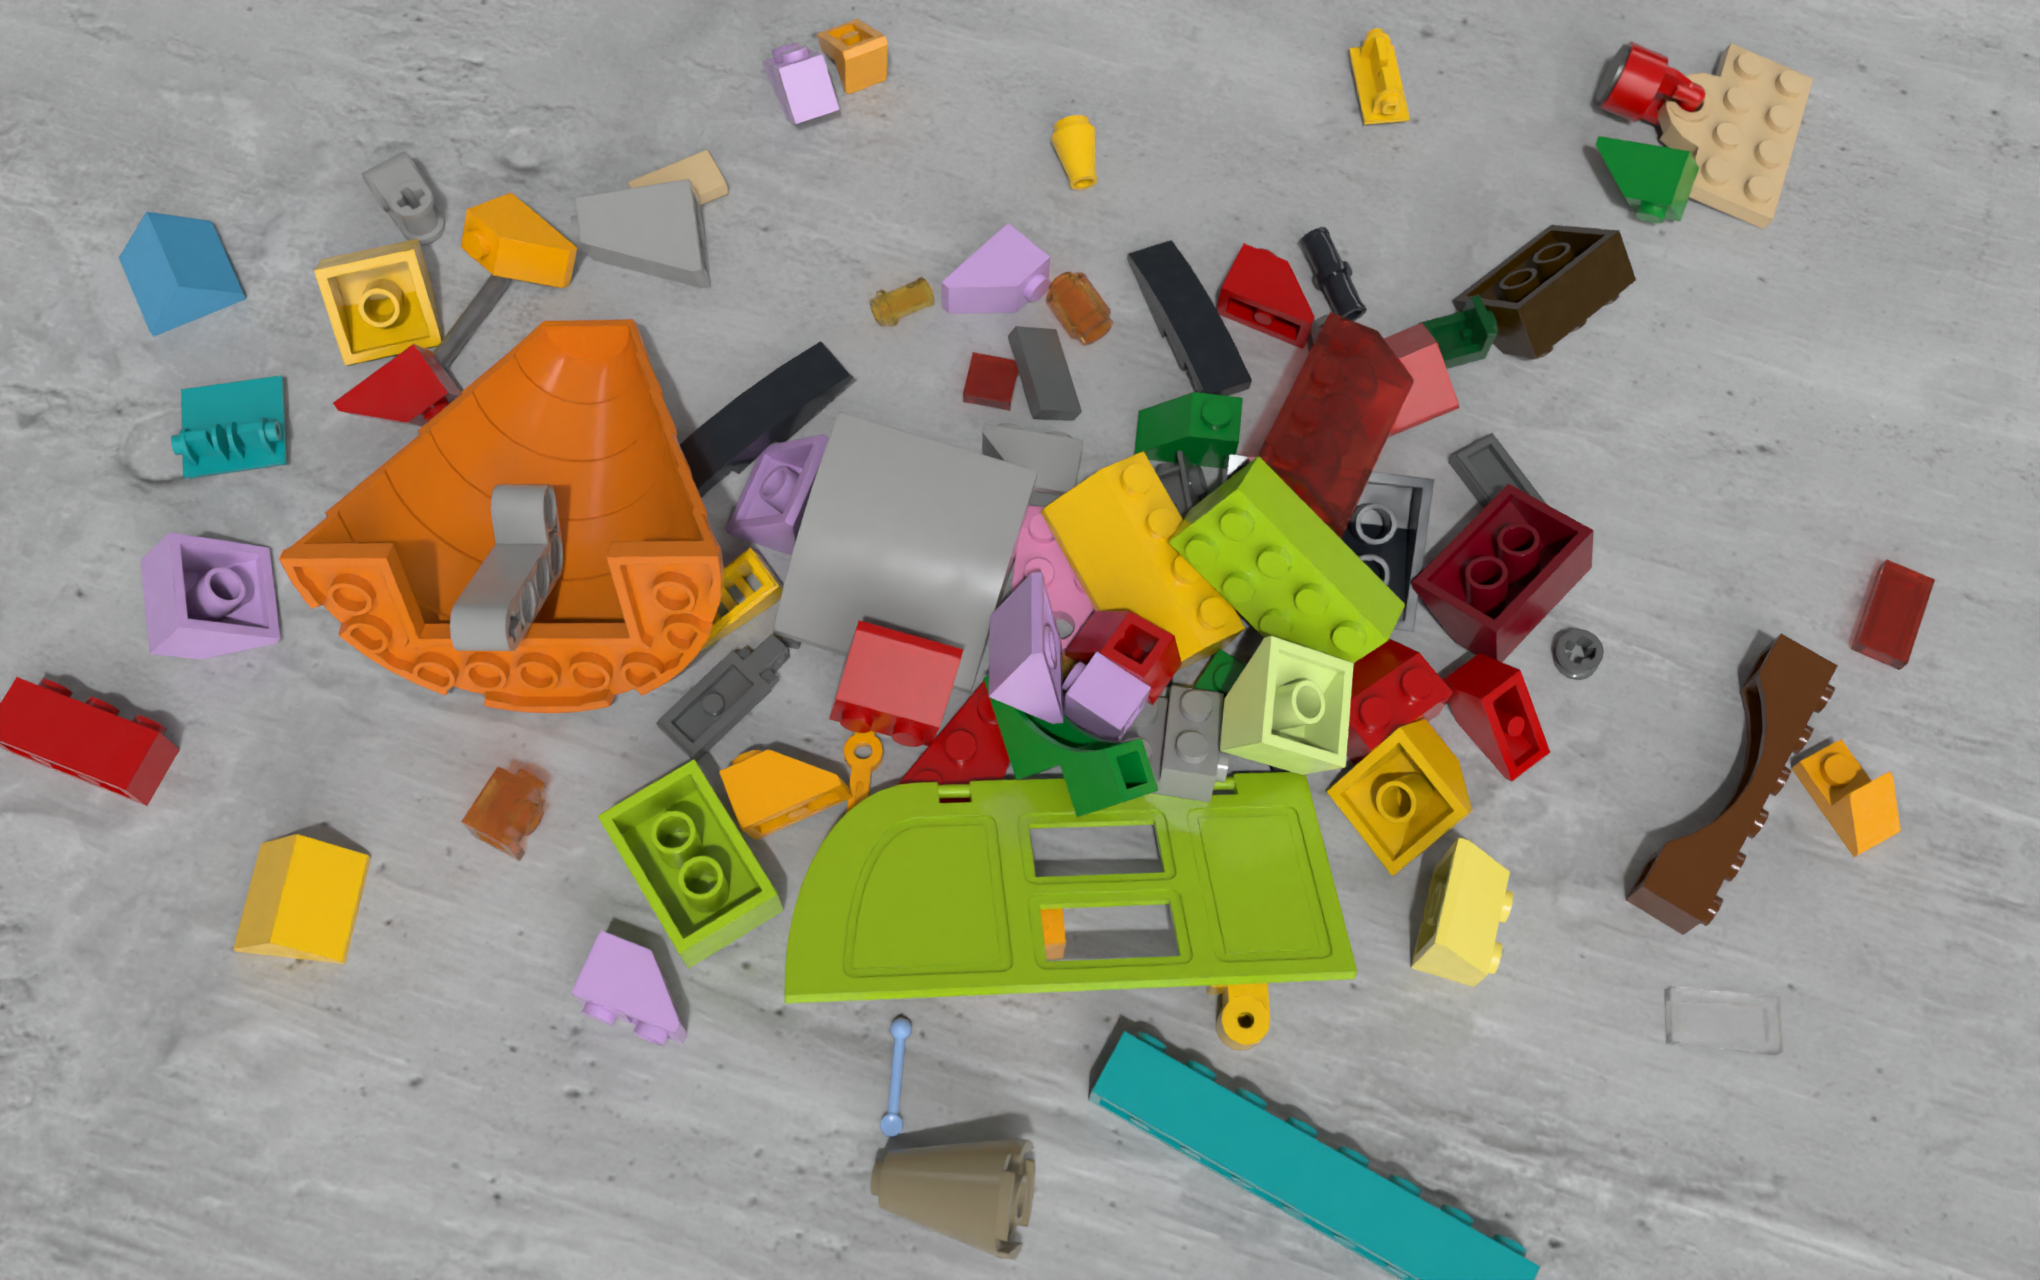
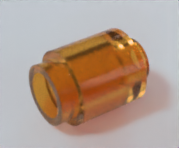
(1079, 307)

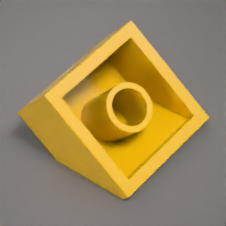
(379, 301)

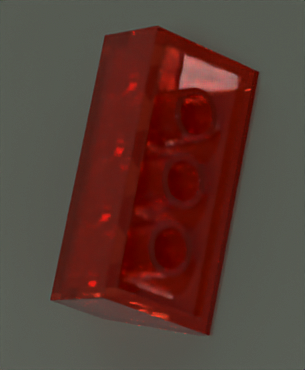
(1337, 419)

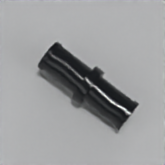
(1332, 274)

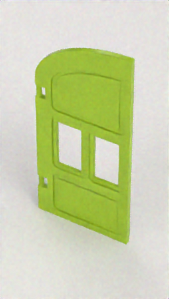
(949, 900)

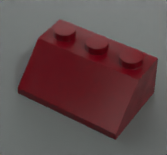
(1505, 572)

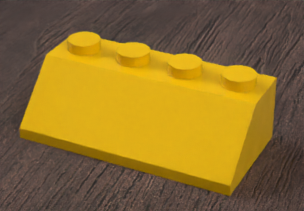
(1119, 547)

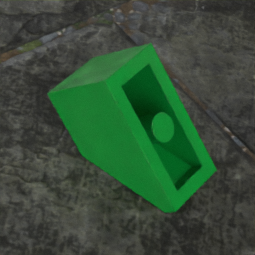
(1650, 177)
(1196, 423)

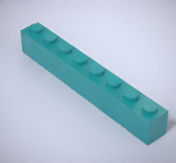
(1297, 1172)

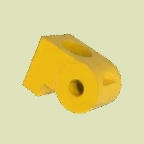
(1244, 1014)

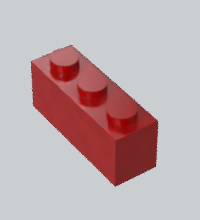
(85, 739)

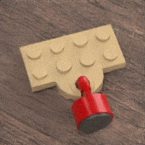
(1731, 122)

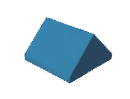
(178, 271)

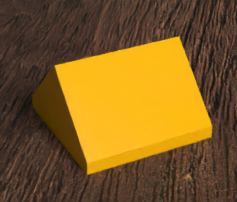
(302, 900)

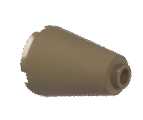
(961, 1191)

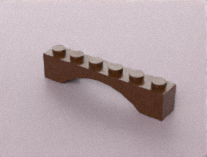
(1778, 700)

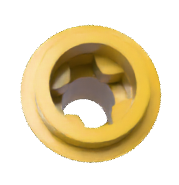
(1076, 148)

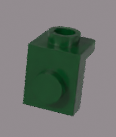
(1464, 334)

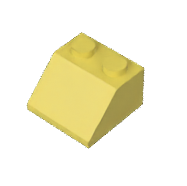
(1463, 916)

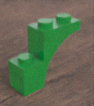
(1094, 769)

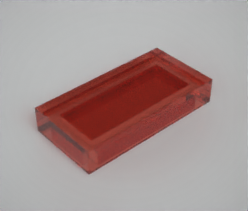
(1893, 614)

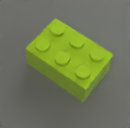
(691, 863)

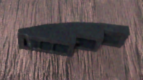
(1189, 319)
(763, 414)

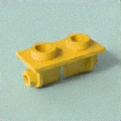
(1378, 80)

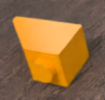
(517, 243)
(778, 791)

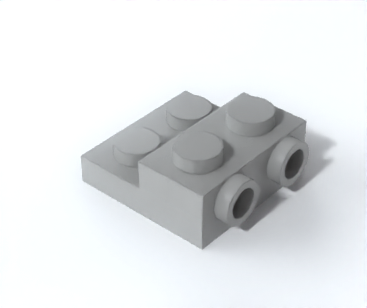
(1183, 742)

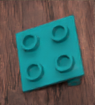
(232, 427)

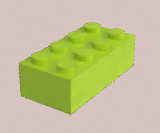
(1286, 567)

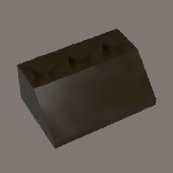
(1552, 287)

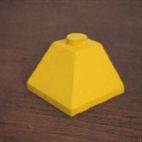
(1404, 794)

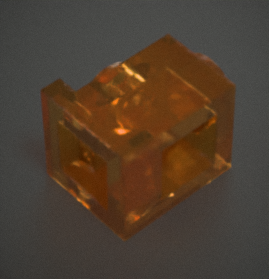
(507, 810)

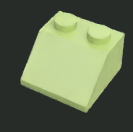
(1289, 709)

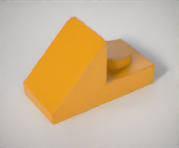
(858, 54)
(1855, 806)

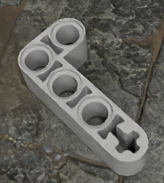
(516, 573)

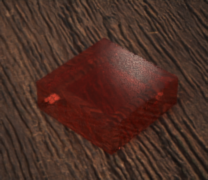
(991, 381)

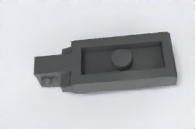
(723, 697)

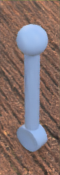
(891, 1123)

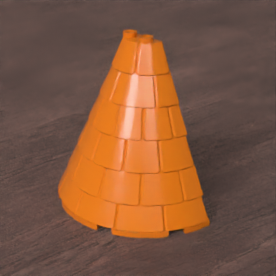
(638, 550)

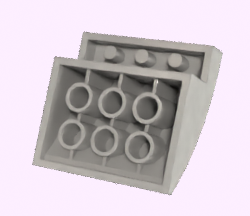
(904, 541)

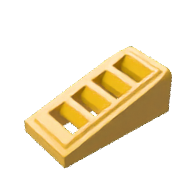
(755, 601)

